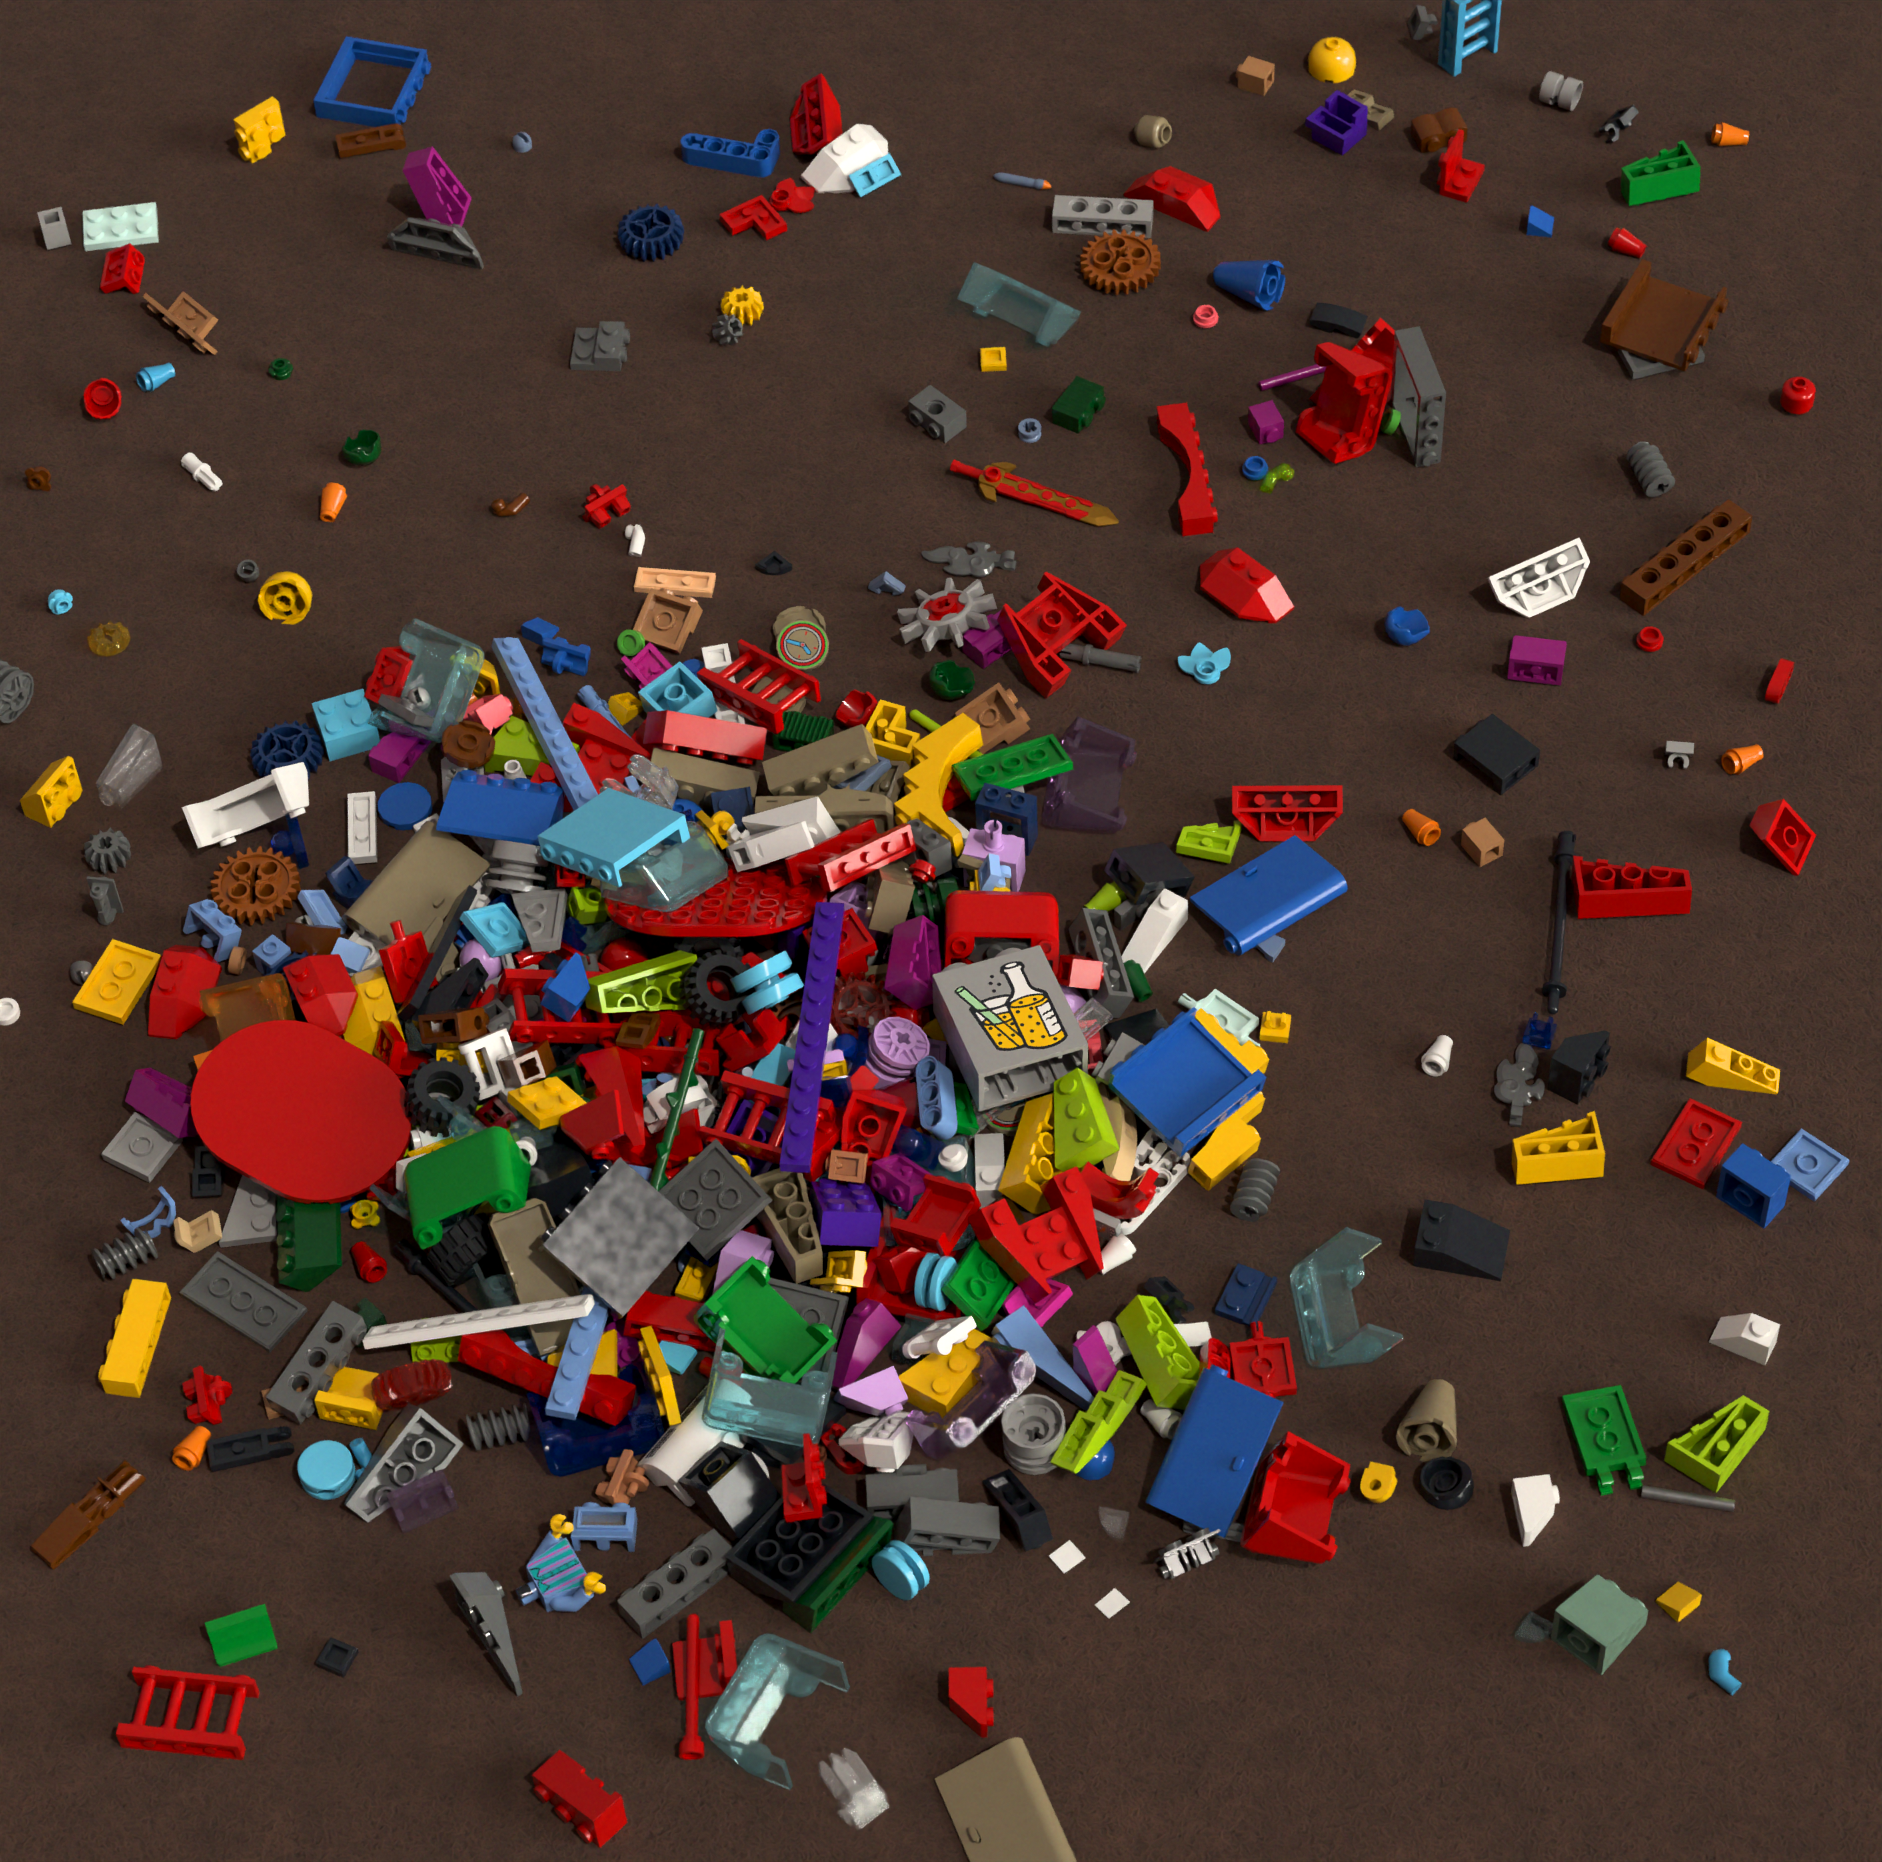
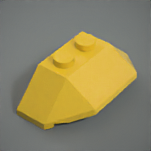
(371, 1007)

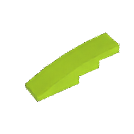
(1096, 1426)

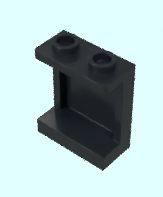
(1498, 752)
(1147, 869)

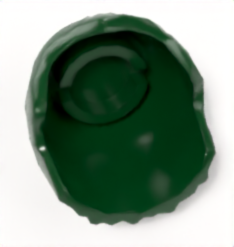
(950, 680)

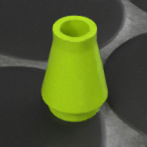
(1107, 898)

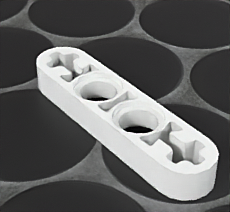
(1163, 1168)

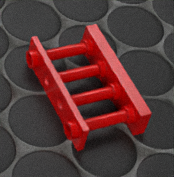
(752, 705)
(850, 854)
(530, 982)
(670, 1059)
(762, 1095)
(196, 1740)

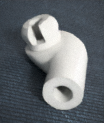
(637, 538)

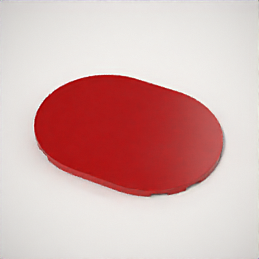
(739, 906)
(300, 1111)

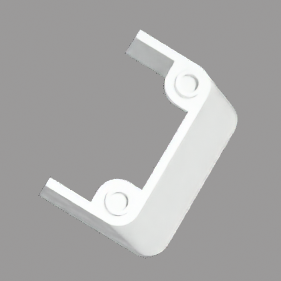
(249, 806)

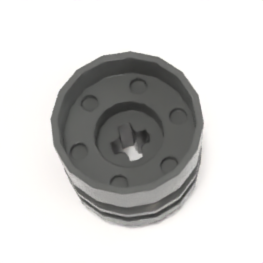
(15, 691)

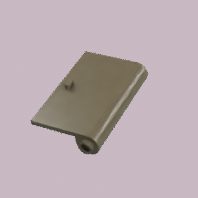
(422, 875)
(1006, 1805)

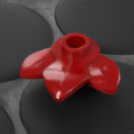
(791, 197)

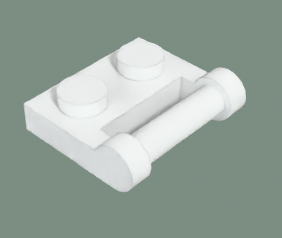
(493, 1047)
(939, 1337)

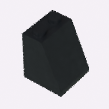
(730, 1489)

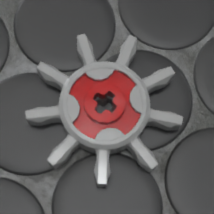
(946, 614)

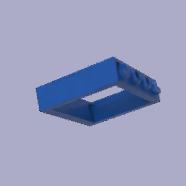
(376, 52)

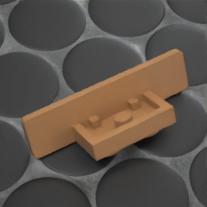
(191, 318)

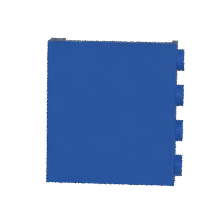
(1184, 1083)

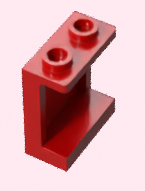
(938, 1216)

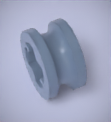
(1029, 437)

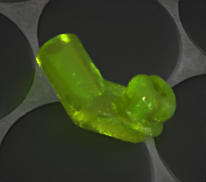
(1281, 471)

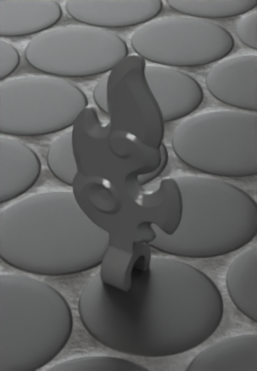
(977, 564)
(1511, 1082)

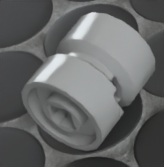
(1559, 90)

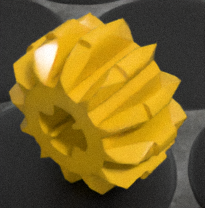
(743, 303)

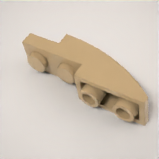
(1123, 1122)

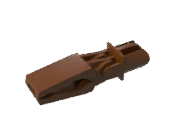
(81, 1520)

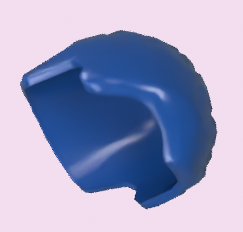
(1406, 626)

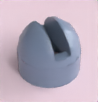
(519, 142)

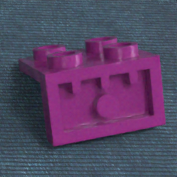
(1537, 660)

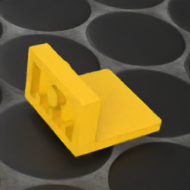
(350, 1399)

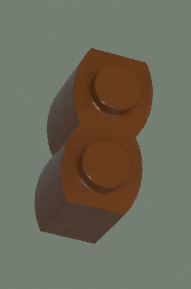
(1436, 129)

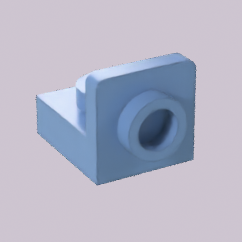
(270, 953)

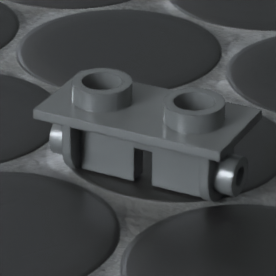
(105, 898)

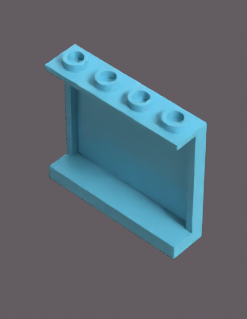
(610, 834)

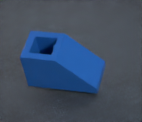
(568, 990)

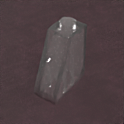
(129, 768)

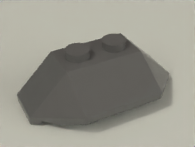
(435, 241)

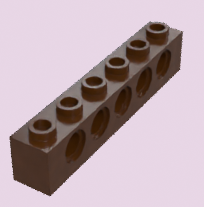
(1685, 557)

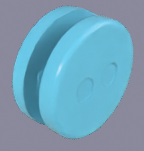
(929, 1280)
(326, 1470)
(900, 1570)

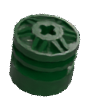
(932, 904)

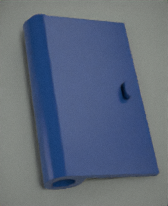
(1269, 894)
(1214, 1451)

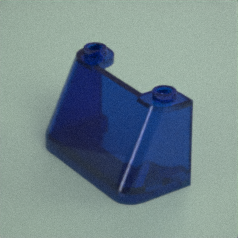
(590, 1442)

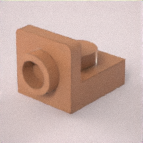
(846, 1166)

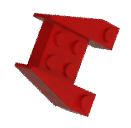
(1053, 623)
(603, 750)
(1047, 1243)

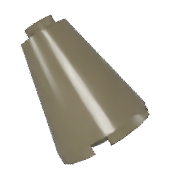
(1430, 1423)

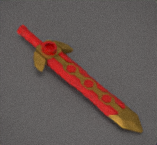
(998, 479)

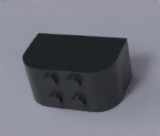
(559, 1175)

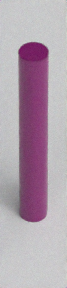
(1290, 377)

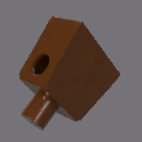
(467, 1024)

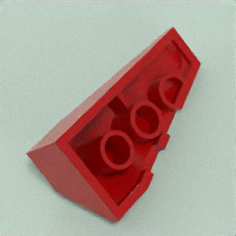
(871, 1125)

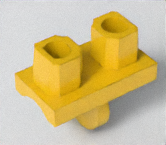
(716, 826)

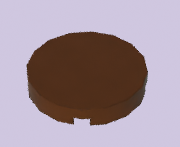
(468, 744)

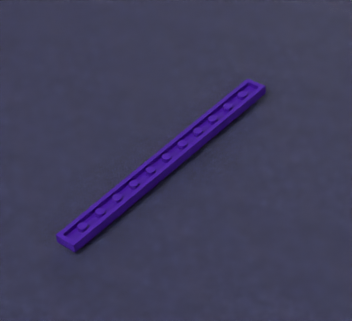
(812, 1038)

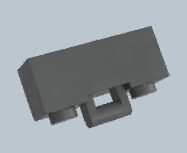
(890, 1491)

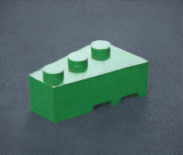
(1661, 177)

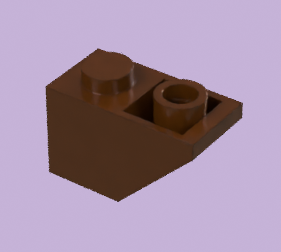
(527, 1065)

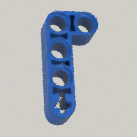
(733, 155)

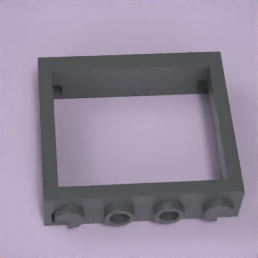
(1412, 393)

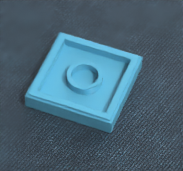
(496, 929)

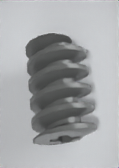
(1650, 469)
(1254, 1189)
(124, 1253)
(499, 1427)

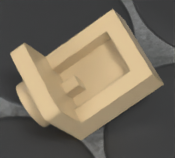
(199, 1232)

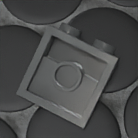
(600, 347)

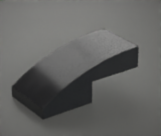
(1337, 317)
(207, 1175)

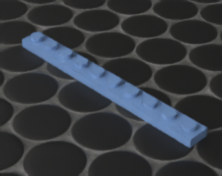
(544, 721)
(580, 1352)

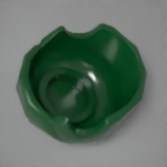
(362, 449)

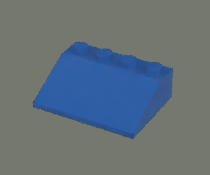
(500, 807)

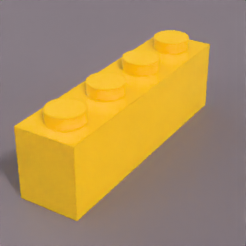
(135, 1338)

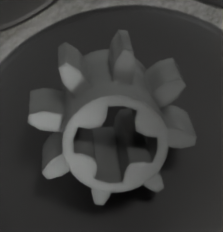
(727, 329)

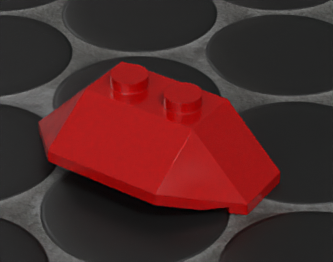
(815, 117)
(1178, 196)
(1244, 586)
(1287, 811)
(177, 990)
(323, 990)

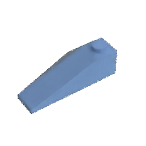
(1024, 1333)

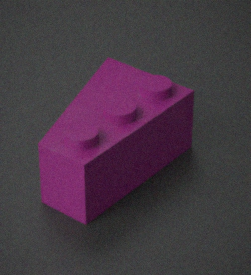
(436, 187)
(913, 962)
(162, 1101)

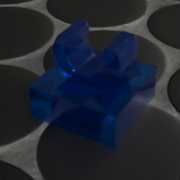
(573, 932)
(1539, 1032)

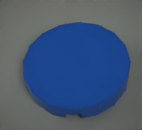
(404, 805)

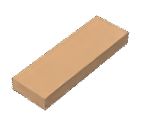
(678, 581)

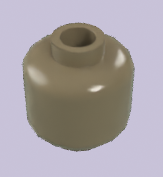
(1153, 131)

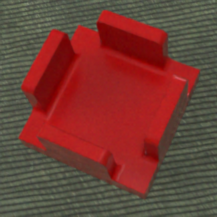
(854, 945)
(744, 1048)

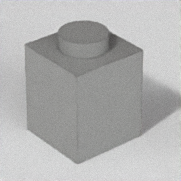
(54, 228)

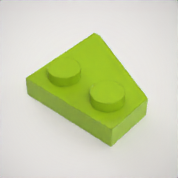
(1210, 841)

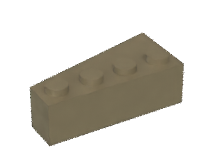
(821, 763)
(701, 777)
(888, 896)
(791, 1223)

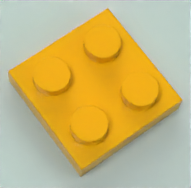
(544, 1101)

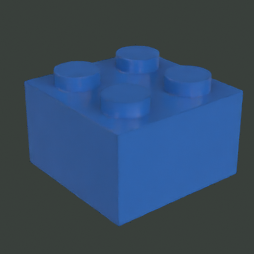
(1753, 1185)

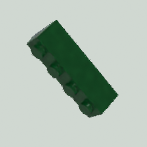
(307, 1242)
(840, 1576)

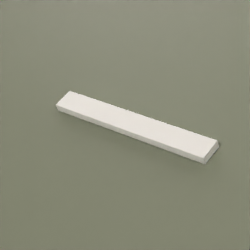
(479, 1321)

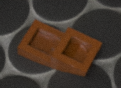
(311, 938)
(638, 1030)

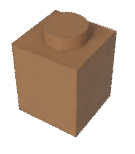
(1255, 75)
(1482, 842)

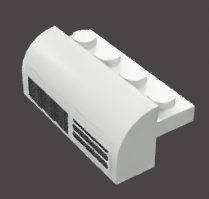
(683, 1447)

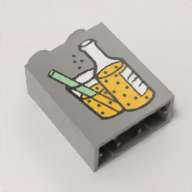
(1008, 1026)

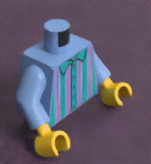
(557, 1573)

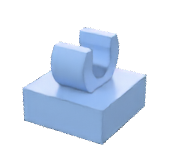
(992, 873)

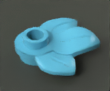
(1204, 661)

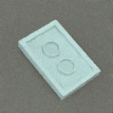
(120, 226)

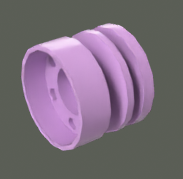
(895, 1050)

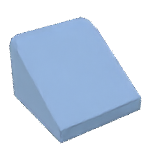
(352, 954)

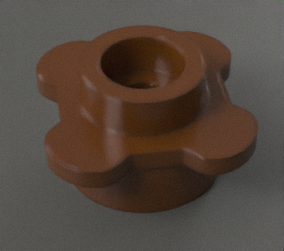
(42, 475)

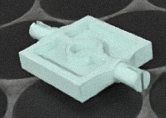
(1230, 1015)

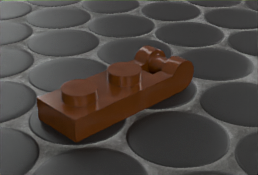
(371, 140)

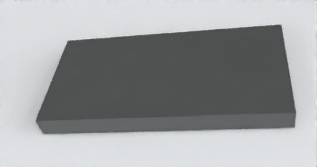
(243, 1301)

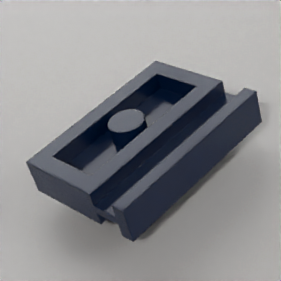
(736, 802)
(1245, 1295)

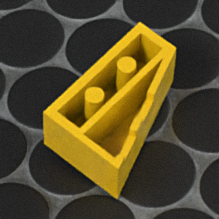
(1560, 1153)
(944, 1380)

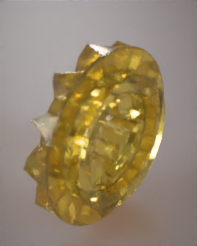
(103, 646)

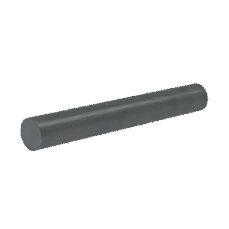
(1688, 1498)

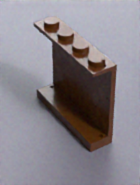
(1661, 319)

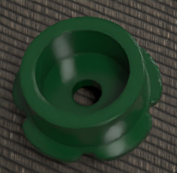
(280, 369)

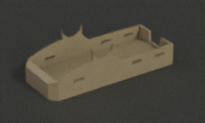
(844, 806)
(533, 1273)

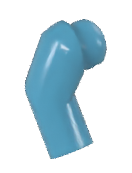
(361, 1453)
(1719, 1673)

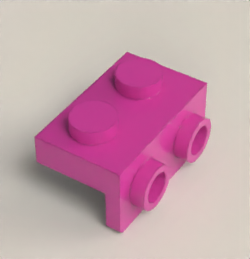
(646, 665)
(1042, 1310)

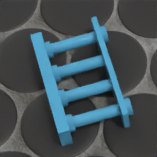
(1453, 32)

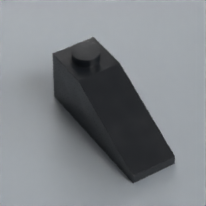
(455, 992)
(1019, 1510)

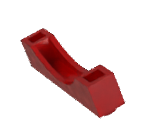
(1177, 432)
(498, 1355)

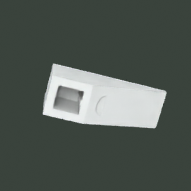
(770, 846)

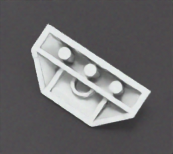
(843, 157)
(1542, 580)
(880, 1441)

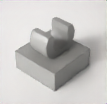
(1679, 750)

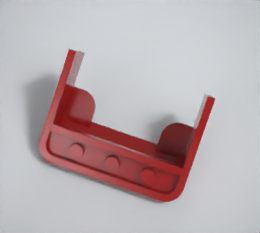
(1000, 916)
(599, 1132)

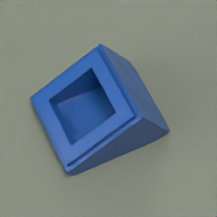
(1539, 223)
(537, 630)
(650, 1662)

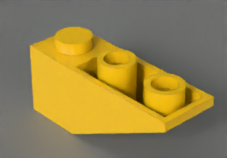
(1728, 1068)

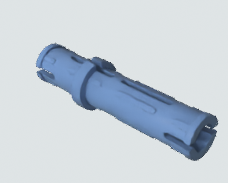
(595, 703)

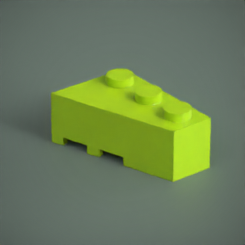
(518, 742)
(1719, 1444)

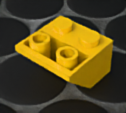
(52, 792)

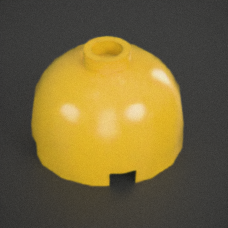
(1332, 60)
(284, 593)

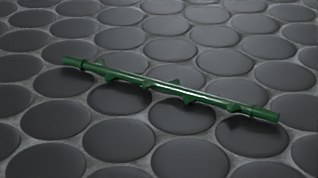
(676, 1103)

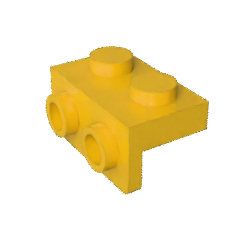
(843, 1272)

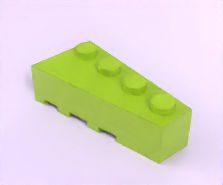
(642, 986)
(1159, 1352)

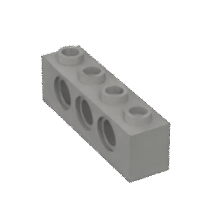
(1101, 215)

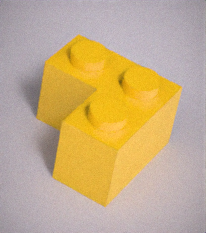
(890, 733)

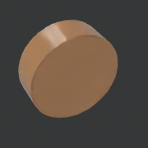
(237, 960)

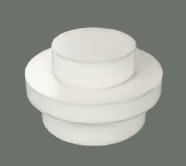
(953, 1157)

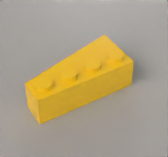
(1032, 1156)

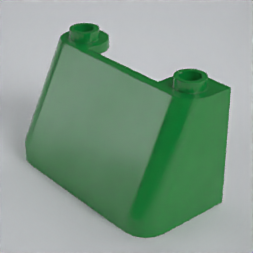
(462, 1176)
(762, 1326)

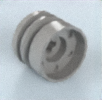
(517, 867)
(1032, 1433)

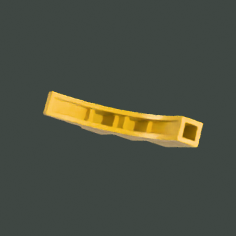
(932, 771)
(1233, 1139)

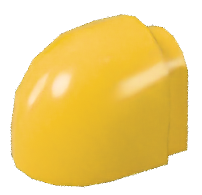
(1378, 1482)

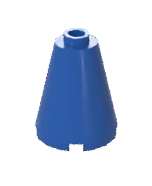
(1253, 281)

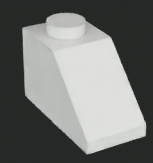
(1746, 1336)
(1534, 1504)

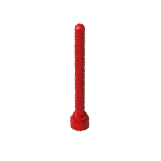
(691, 1745)

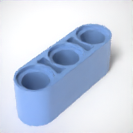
(936, 1098)

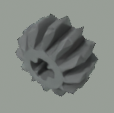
(107, 850)

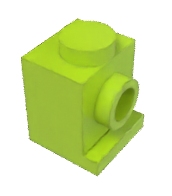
(586, 905)

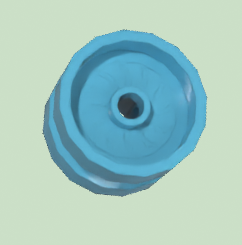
(767, 983)

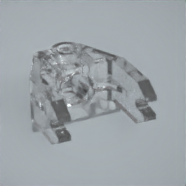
(657, 787)
(855, 1789)

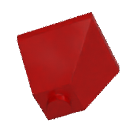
(1783, 833)

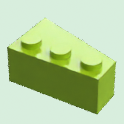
(1080, 1122)

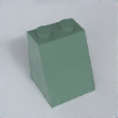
(1598, 1623)

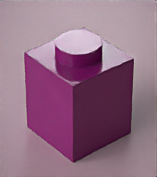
(1266, 422)

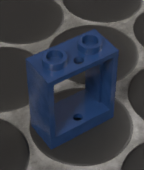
(1018, 805)

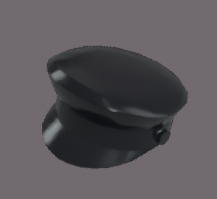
(1446, 1483)

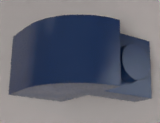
(347, 882)

